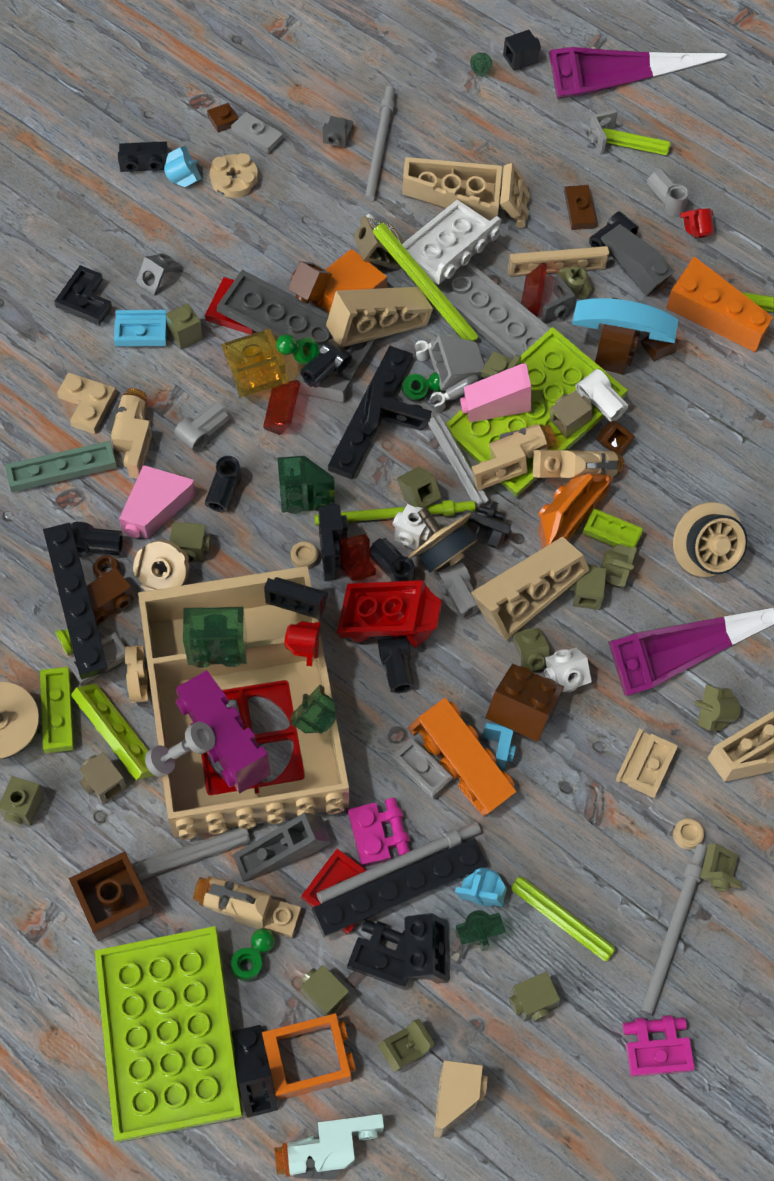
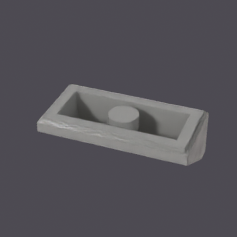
(332, 388)

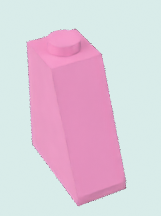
(498, 395)
(154, 501)

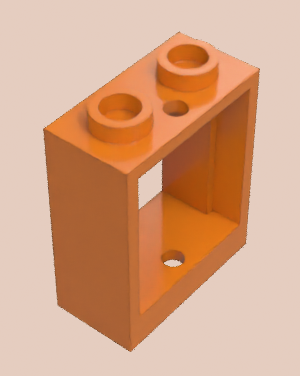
(346, 1061)

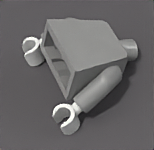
(456, 363)

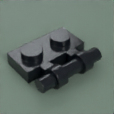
(379, 961)

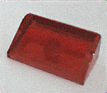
(533, 289)
(281, 407)

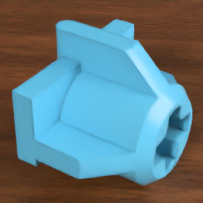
(181, 167)
(483, 888)

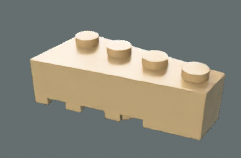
(448, 181)
(376, 313)
(529, 586)

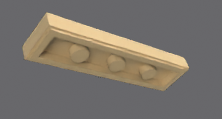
(590, 258)

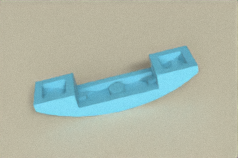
(626, 315)

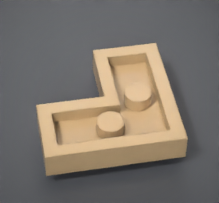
(92, 401)

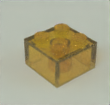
(255, 363)

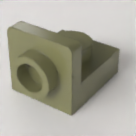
(499, 363)

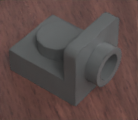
(337, 131)

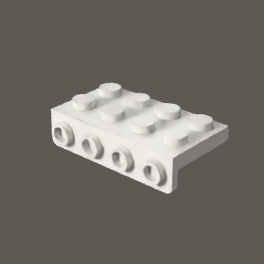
(451, 240)

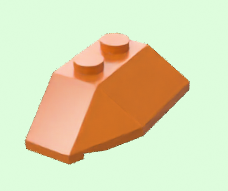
(571, 507)

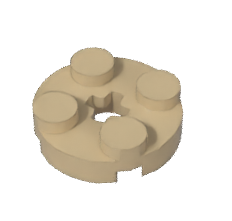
(233, 164)
(154, 553)
(136, 674)

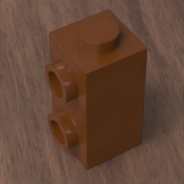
(109, 594)

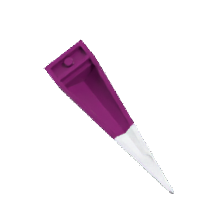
(589, 70)
(658, 654)

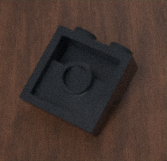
(332, 529)

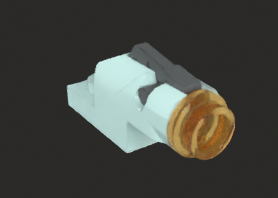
(330, 1152)

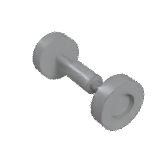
(198, 738)

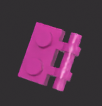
(369, 833)
(658, 1056)

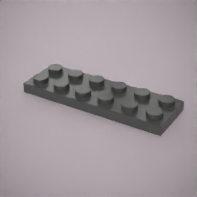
(268, 307)

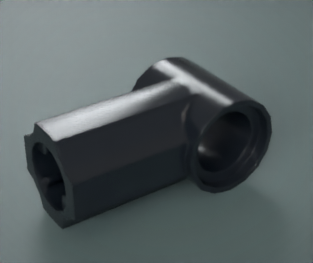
(615, 220)
(330, 359)
(223, 485)
(96, 540)
(392, 561)
(395, 656)

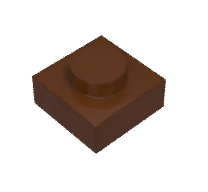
(222, 117)

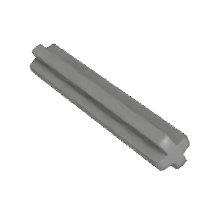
(457, 459)
(191, 853)

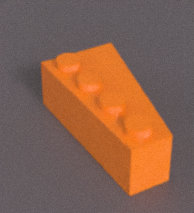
(718, 306)
(463, 756)

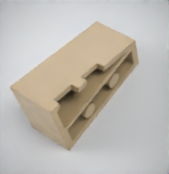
(746, 752)

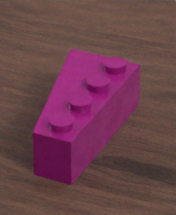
(233, 748)

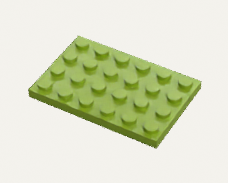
(553, 371)
(167, 1034)

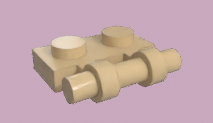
(514, 195)

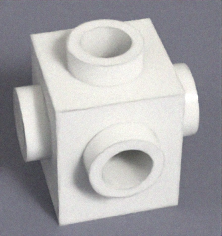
(410, 528)
(568, 669)

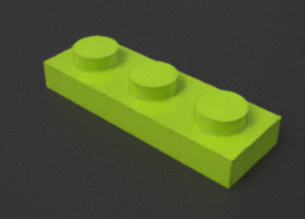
(56, 710)

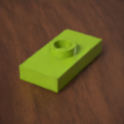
(612, 529)

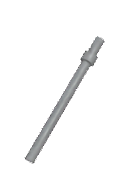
(386, 109)
(450, 839)
(692, 877)

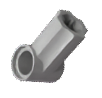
(671, 194)
(197, 431)
(456, 583)

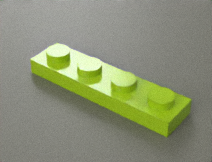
(113, 729)

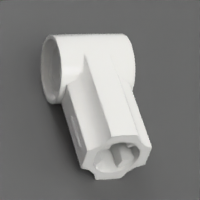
(599, 392)

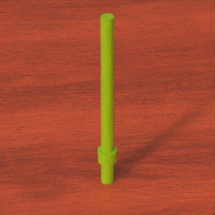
(446, 508)

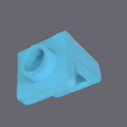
(505, 749)

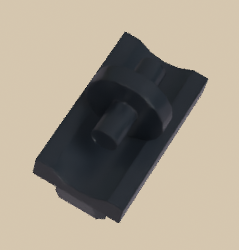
(498, 530)

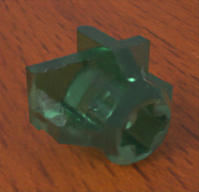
(315, 713)
(479, 928)

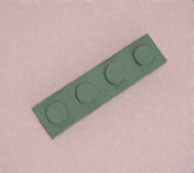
(60, 466)

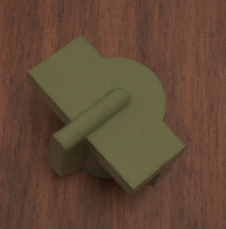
(577, 281)
(618, 564)
(717, 708)

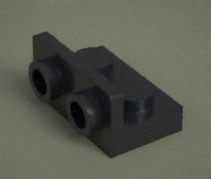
(142, 156)
(295, 597)
(426, 947)

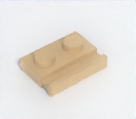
(646, 763)

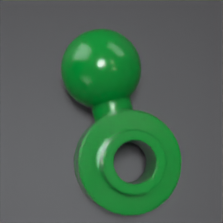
(303, 349)
(425, 384)
(262, 942)

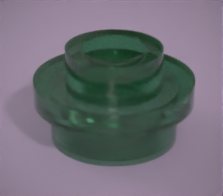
(481, 63)

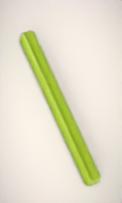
(424, 283)

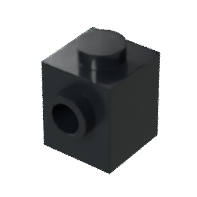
(521, 49)

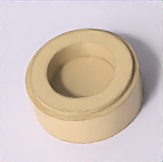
(304, 555)
(688, 833)

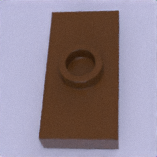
(580, 207)

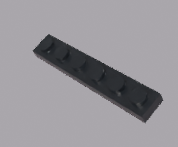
(355, 443)
(75, 601)
(398, 887)

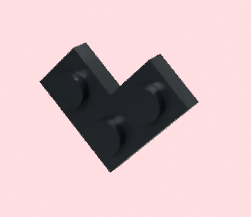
(79, 296)

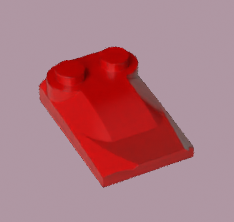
(387, 609)

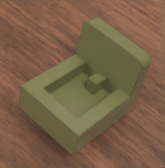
(532, 648)
(719, 868)
(407, 1045)

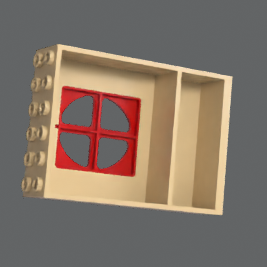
(193, 791)

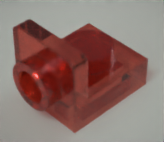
(356, 557)

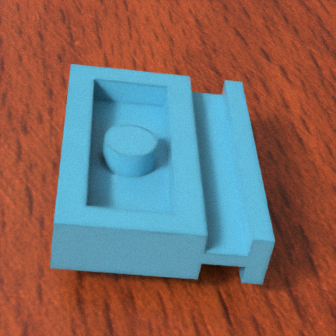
(140, 328)

